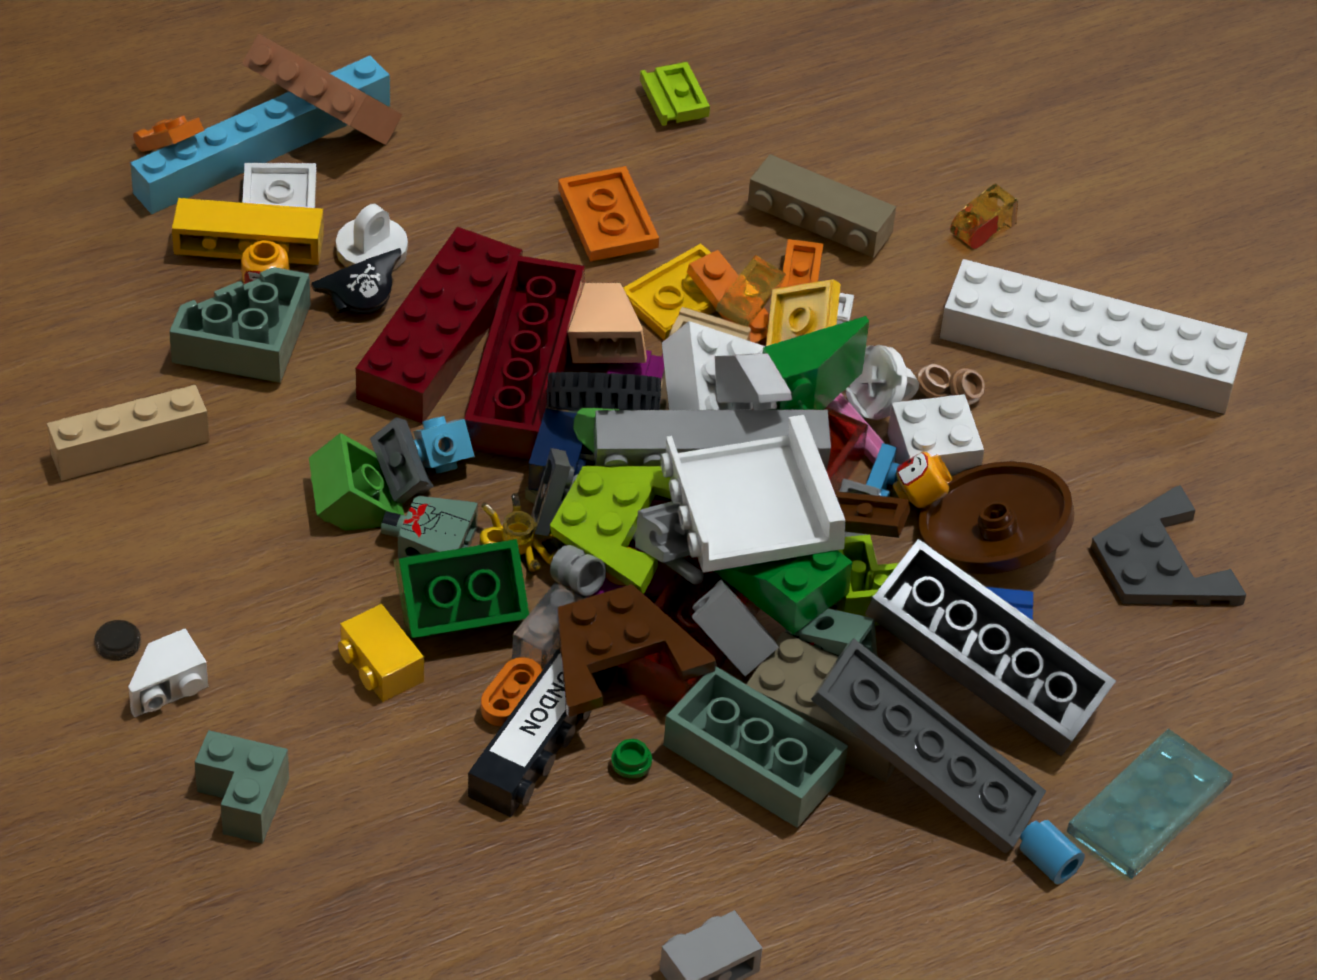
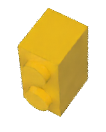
(381, 653)

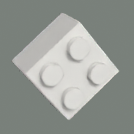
(937, 427)

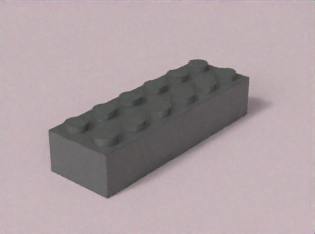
(989, 647)

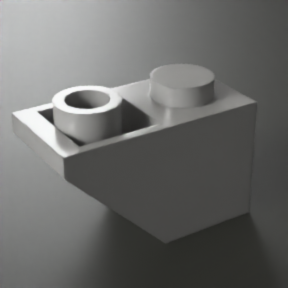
(749, 382)

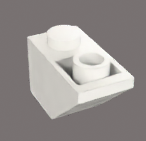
(167, 672)

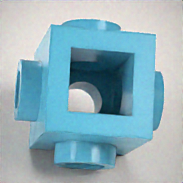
(454, 440)

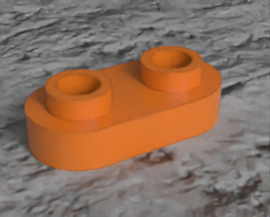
(505, 690)

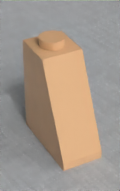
(606, 327)

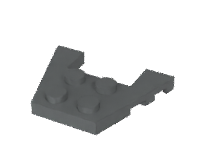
(1146, 563)

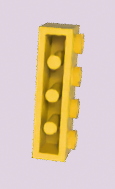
(228, 228)

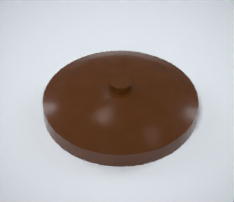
(999, 517)

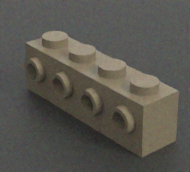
(821, 205)

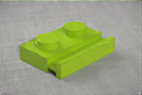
(675, 93)

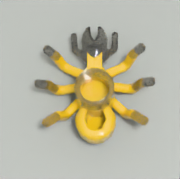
(519, 526)

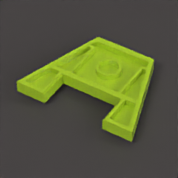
(603, 514)

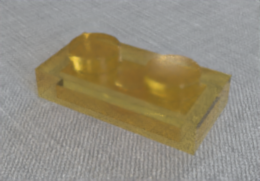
(750, 291)

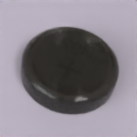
(117, 640)

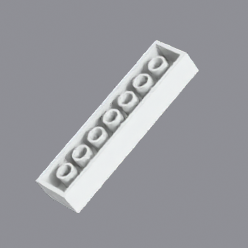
(1093, 336)

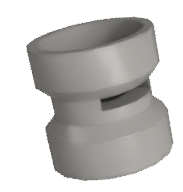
(579, 571)

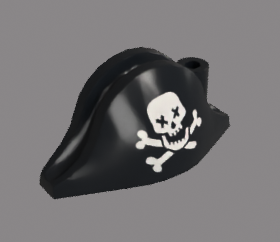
(362, 286)

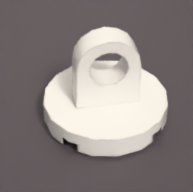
(370, 236)
(881, 383)

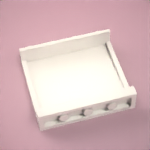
(755, 500)

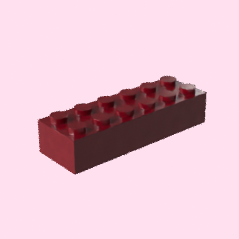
(435, 327)
(521, 349)

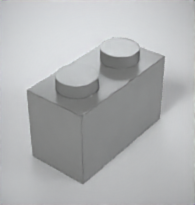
(715, 951)

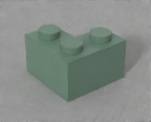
(248, 779)

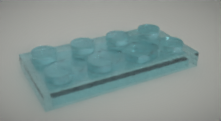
(1149, 803)

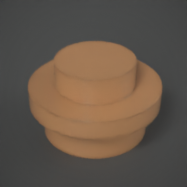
(934, 381)
(969, 383)

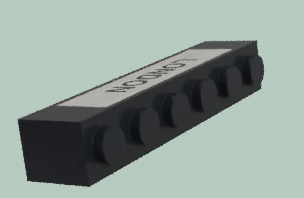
(528, 741)

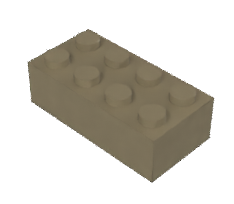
(792, 678)

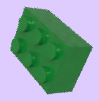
(461, 588)

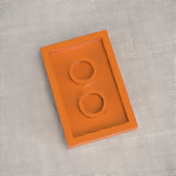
(608, 213)

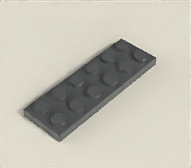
(929, 745)

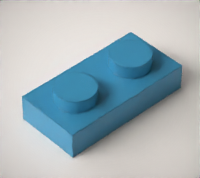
(884, 469)

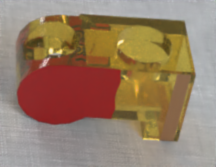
(984, 217)

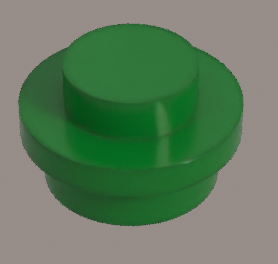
(631, 759)

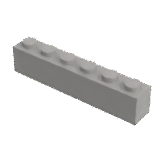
(641, 435)

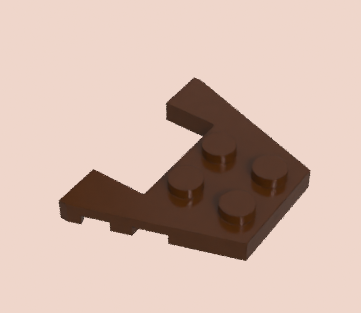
(616, 630)

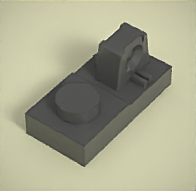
(400, 461)
(556, 477)

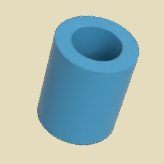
(1051, 851)

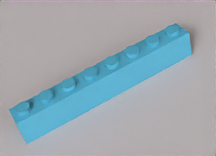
(245, 138)

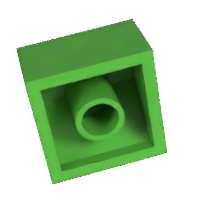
(350, 485)

